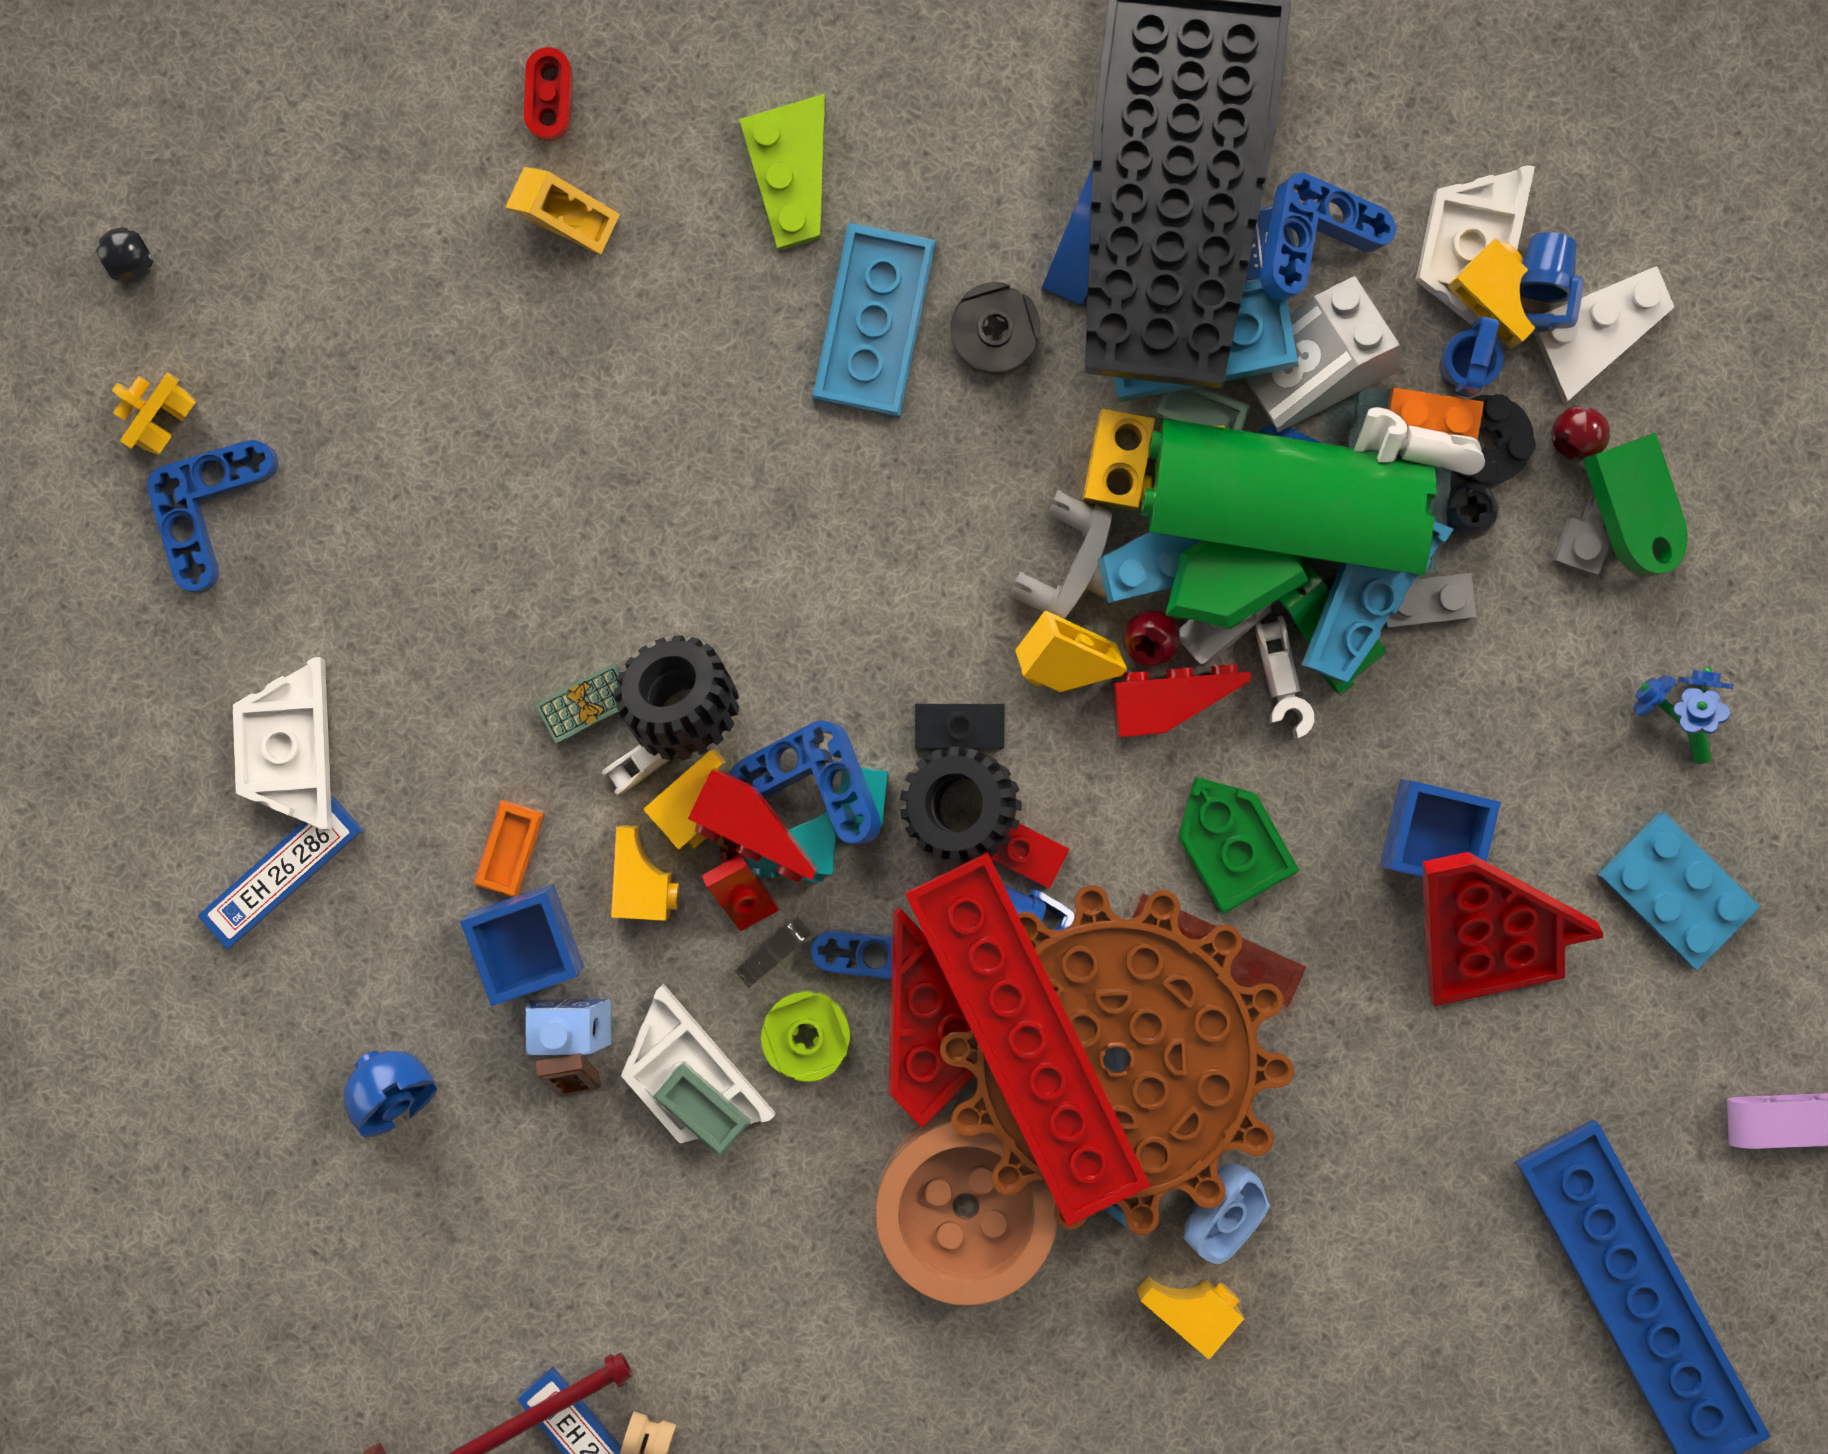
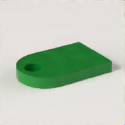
(1639, 505)

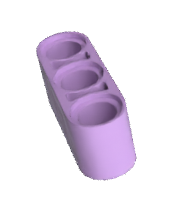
(1778, 1121)

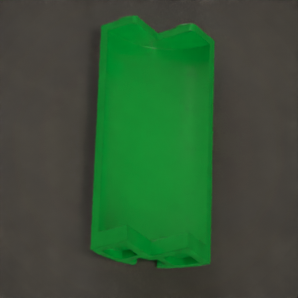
(1290, 496)

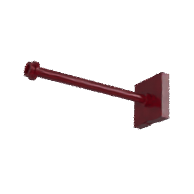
(616, 1371)

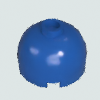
(384, 1089)

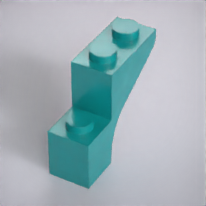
(818, 834)

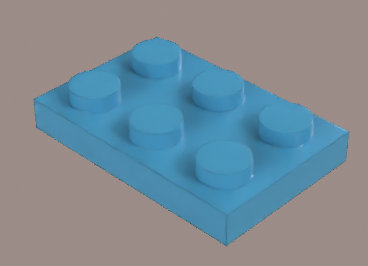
(1678, 890)

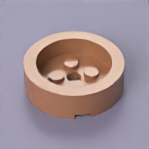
(953, 1254)

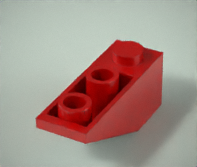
(1162, 704)
(744, 816)

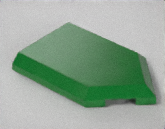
(1230, 583)
(1232, 843)

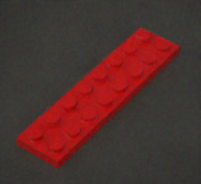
(1027, 1039)

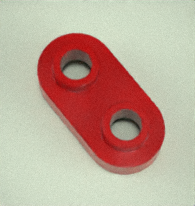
(548, 96)

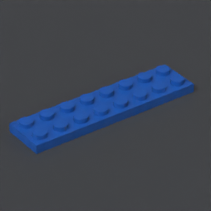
(1641, 1295)

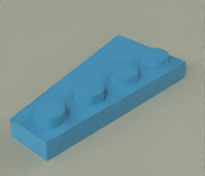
(1142, 565)
(1357, 611)

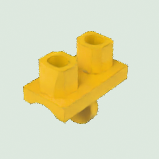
(142, 430)

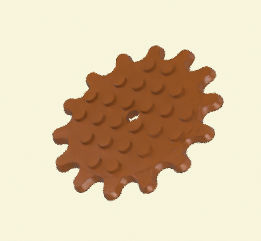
(1186, 1041)

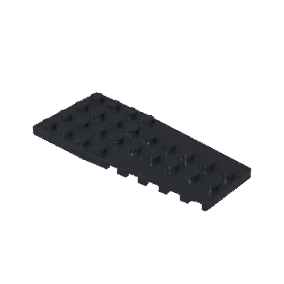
(1178, 181)

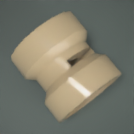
(659, 1436)

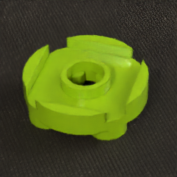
(795, 1058)

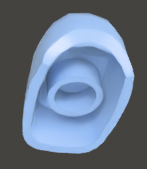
(1223, 1229)

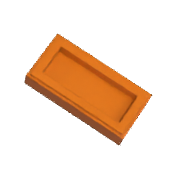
(509, 849)

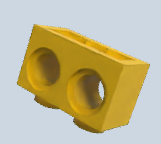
(1109, 458)

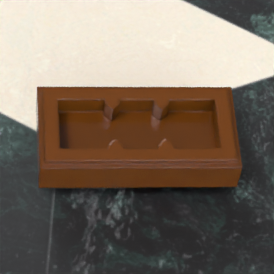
(568, 1074)

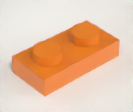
(1437, 412)

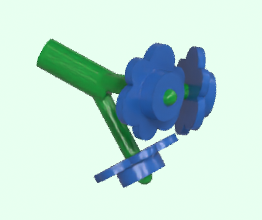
(1697, 713)

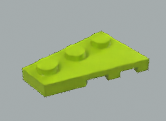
(788, 165)

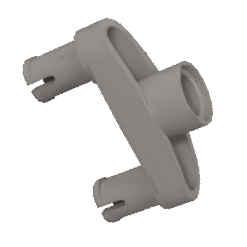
(1085, 570)

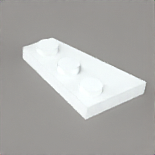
(1604, 330)

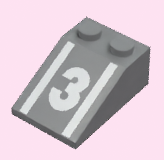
(1339, 352)

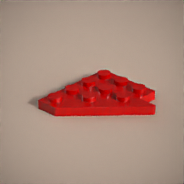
(1493, 930)
(920, 1018)

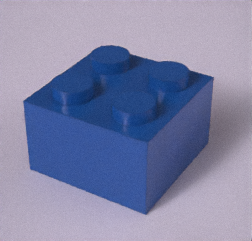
(1436, 824)
(522, 944)

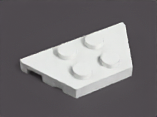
(1466, 221)
(285, 746)
(663, 1044)

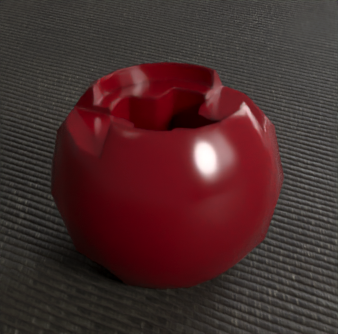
(1580, 433)
(1151, 638)

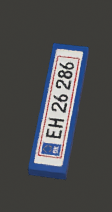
(278, 876)
(573, 1429)

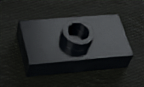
(959, 725)

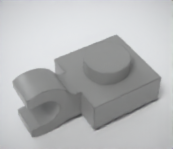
(1584, 541)

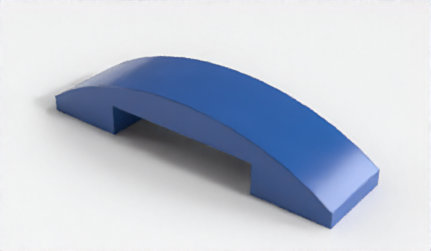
(1070, 265)

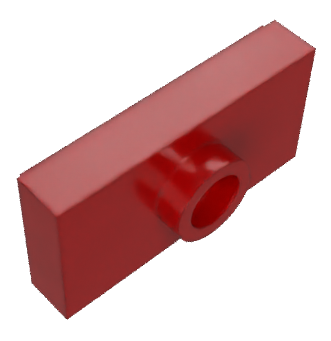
(1032, 855)
(740, 892)

